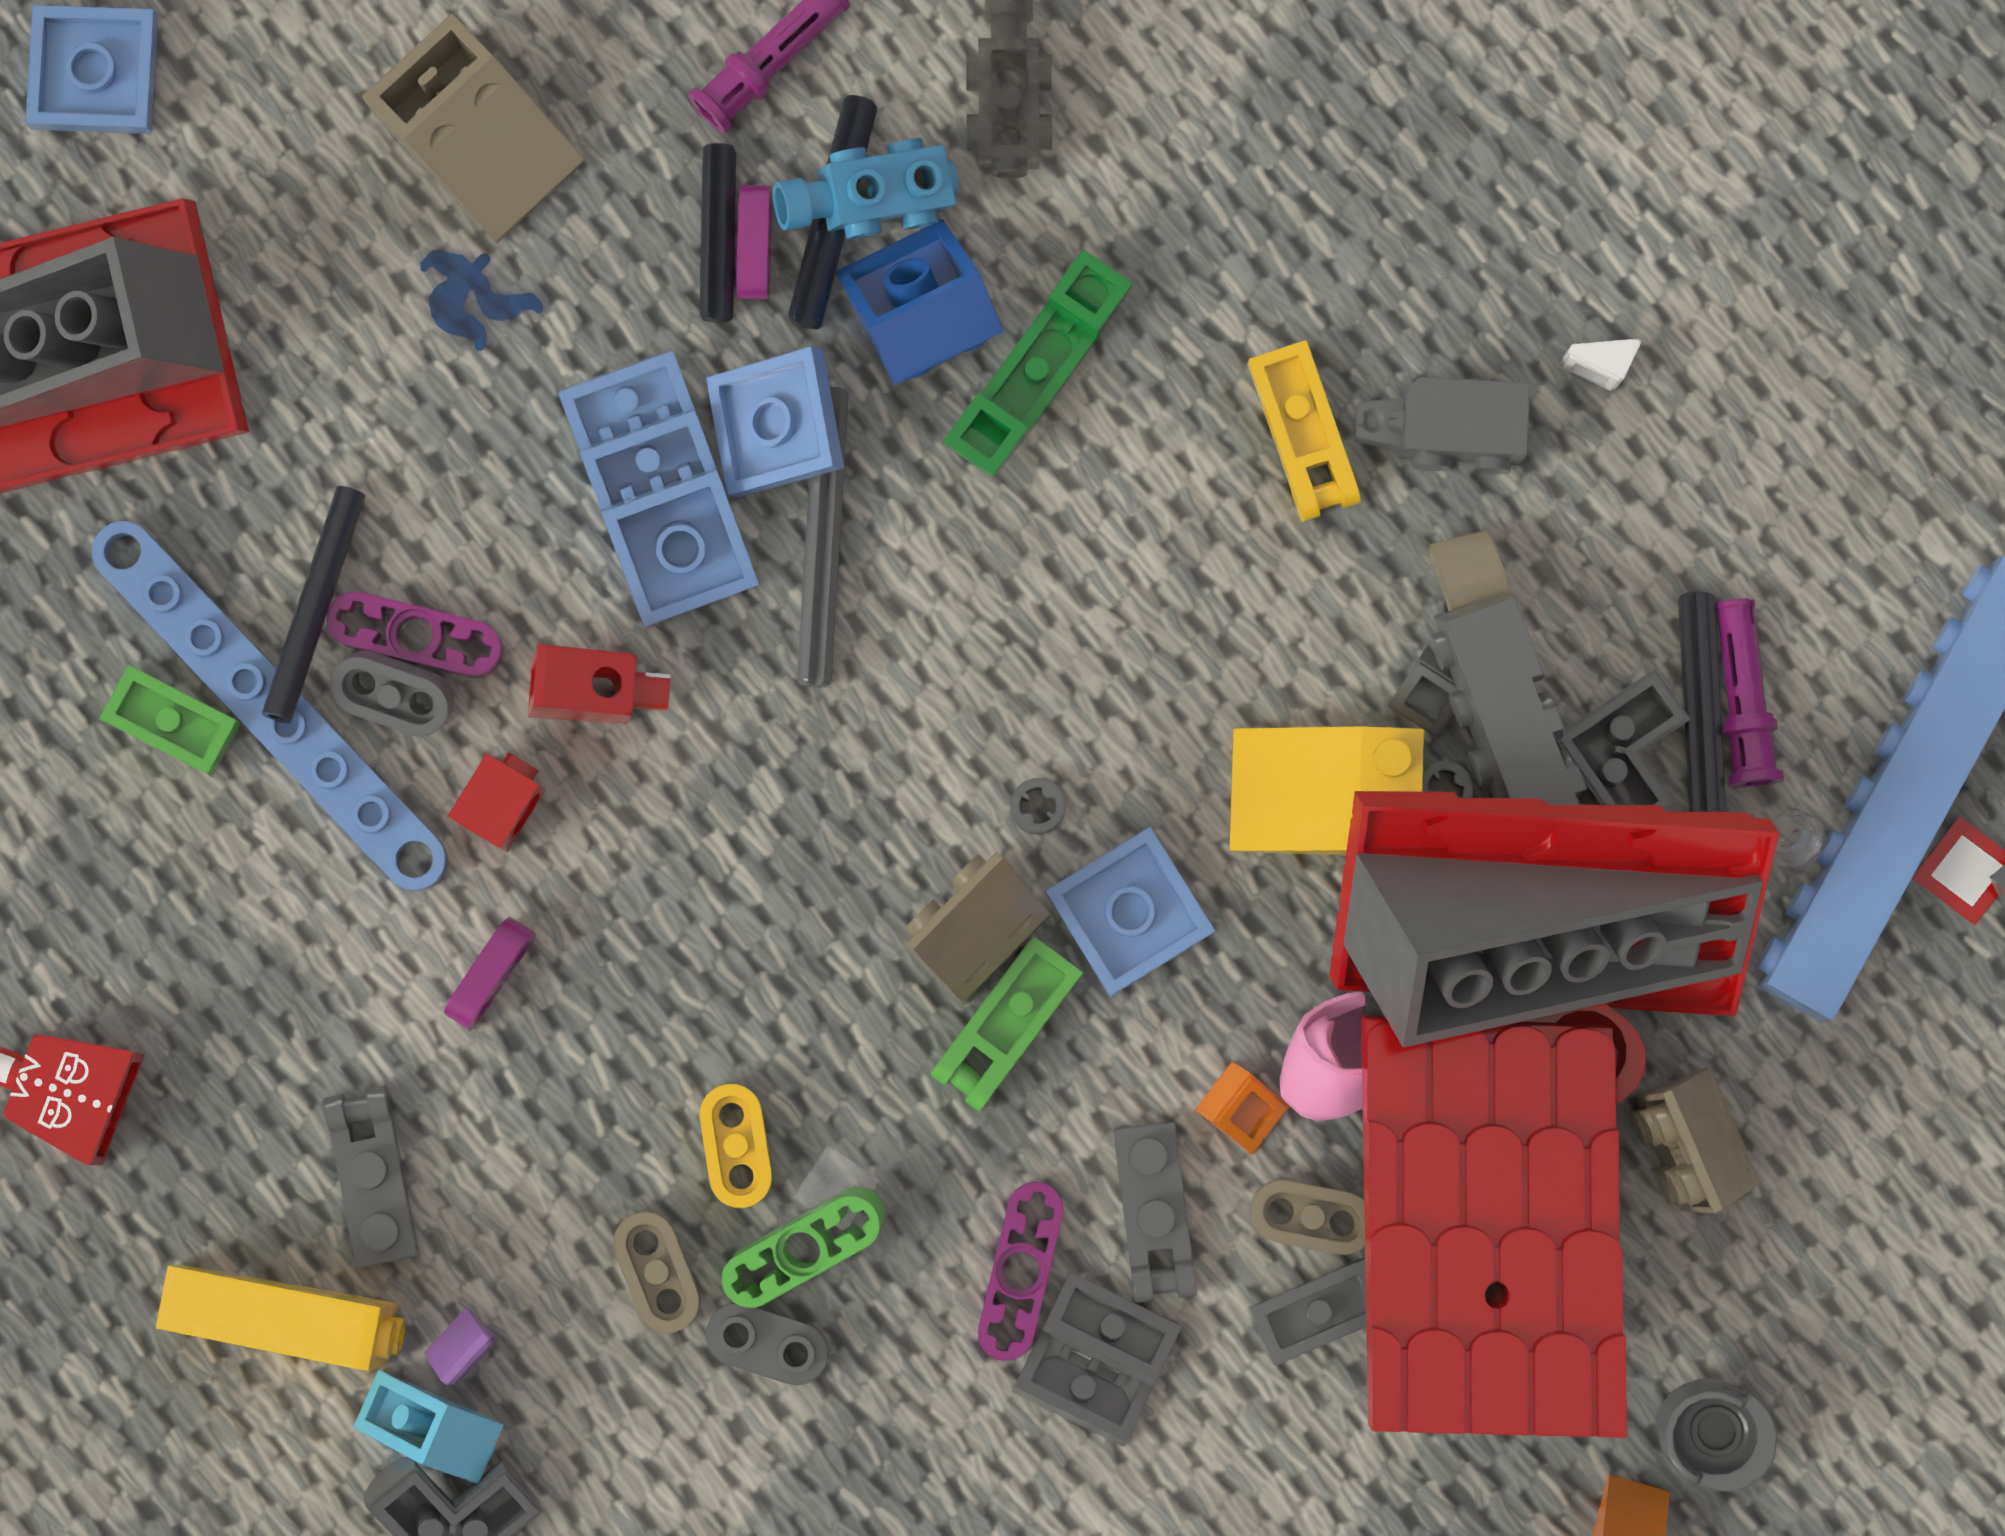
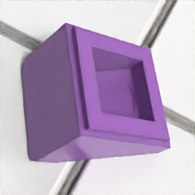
(460, 1347)

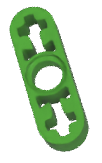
(775, 1282)

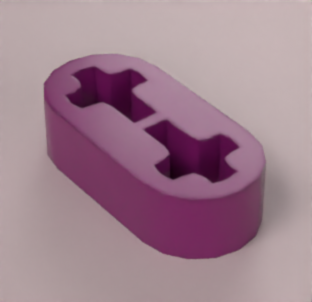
(754, 242)
(489, 973)

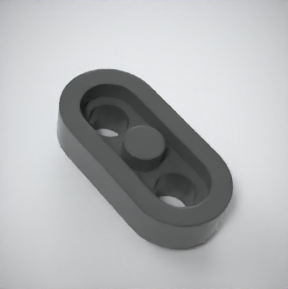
(394, 695)
(767, 1344)

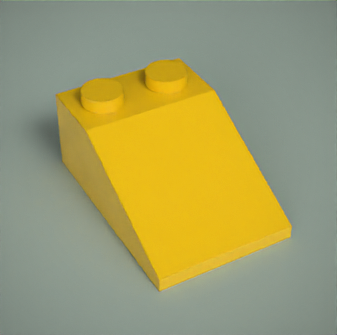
(1299, 783)

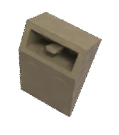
(473, 128)
(976, 926)
(1695, 1143)

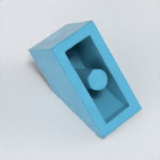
(428, 1427)

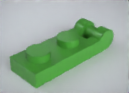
(1008, 1021)

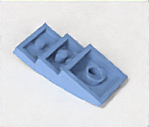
(658, 488)

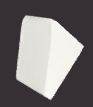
(1601, 362)

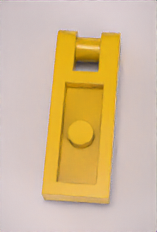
(1303, 428)

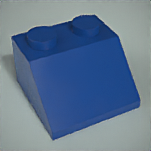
(920, 302)

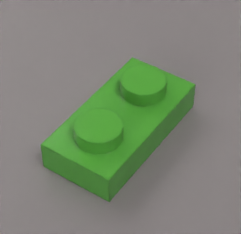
(170, 720)

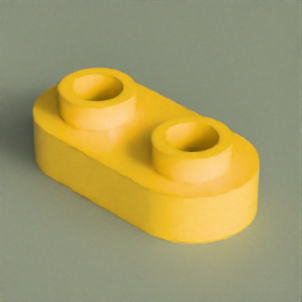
(735, 1146)

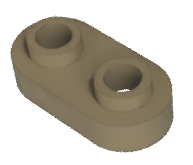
(1310, 1217)
(655, 1272)

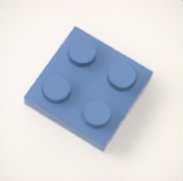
(92, 69)
(775, 422)
(1130, 911)

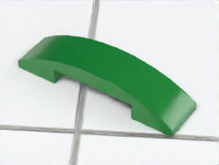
(1039, 364)

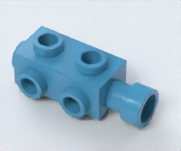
(890, 190)

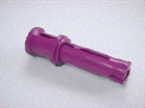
(745, 80)
(1748, 722)

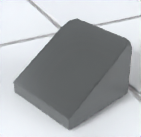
(1425, 695)

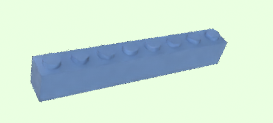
(1896, 809)

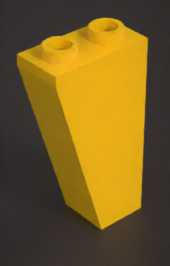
(281, 1317)

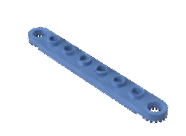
(242, 679)

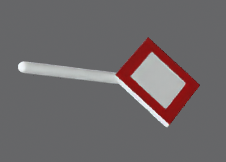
(1961, 870)

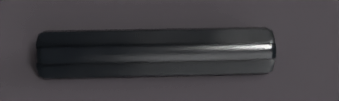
(717, 232)

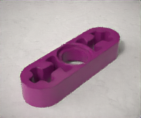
(375, 609)
(995, 1312)

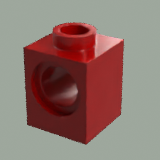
(498, 799)

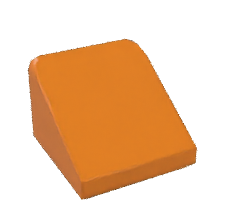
(1242, 1107)

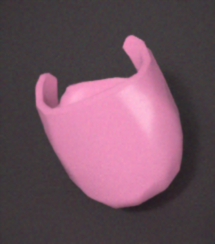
(1325, 1060)

